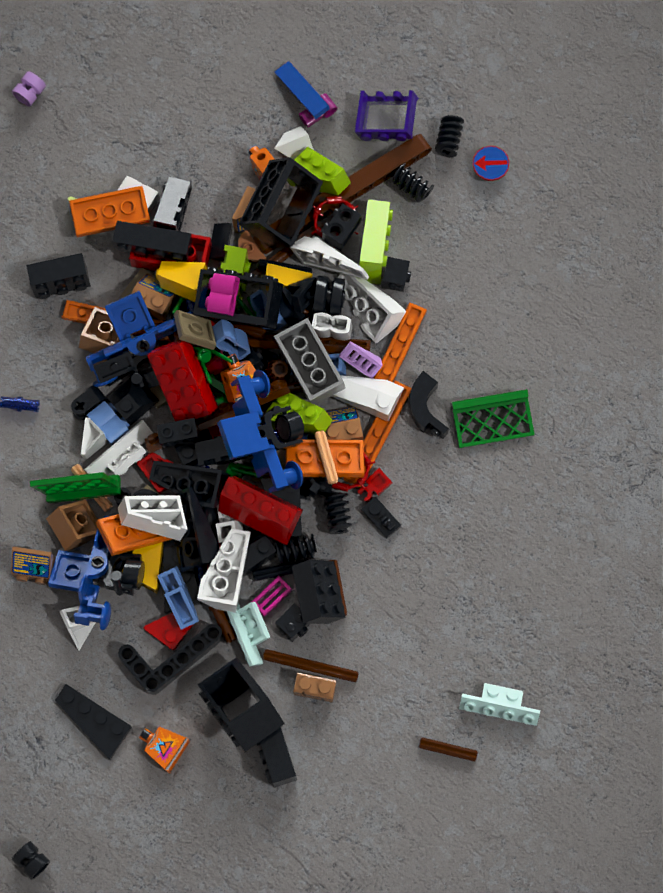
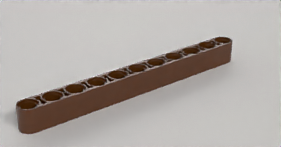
(365, 180)

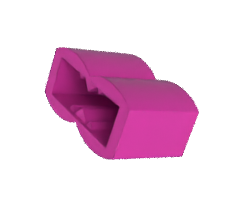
(223, 294)

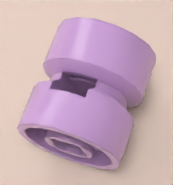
(27, 90)

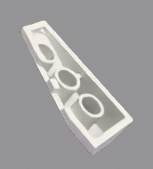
(321, 255)
(373, 307)
(370, 395)
(223, 579)

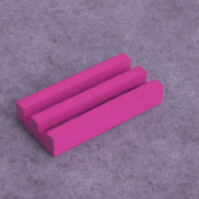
(283, 585)

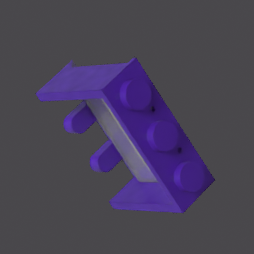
(386, 116)

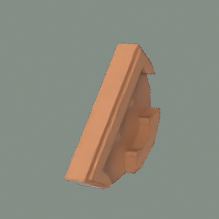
(247, 242)

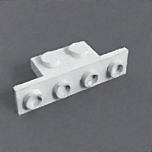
(123, 452)

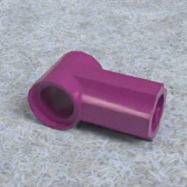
(308, 120)

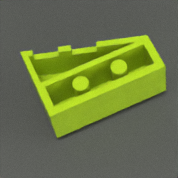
(331, 174)
(236, 260)
(313, 416)

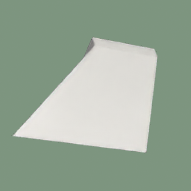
(293, 142)
(92, 440)
(77, 631)

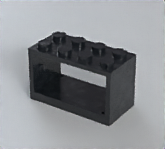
(265, 198)
(272, 305)
(253, 723)

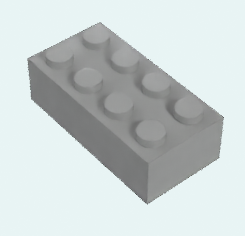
(309, 362)

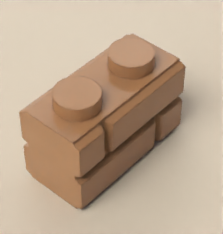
(314, 687)

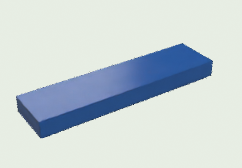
(302, 90)

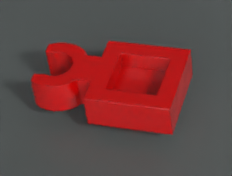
(377, 482)

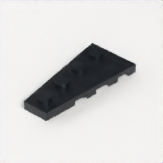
(189, 578)
(96, 722)

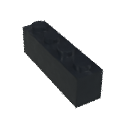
(152, 241)

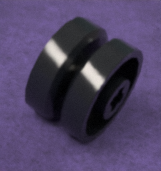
(329, 297)

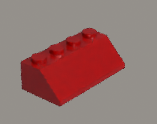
(259, 509)

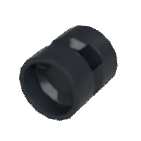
(30, 860)

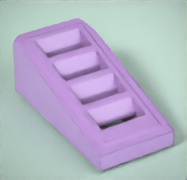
(370, 367)

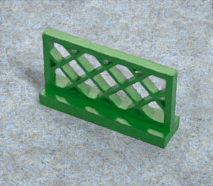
(486, 403)
(78, 487)

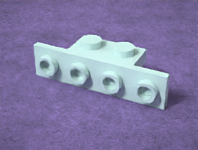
(250, 631)
(500, 703)

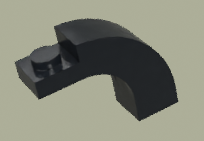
(420, 393)

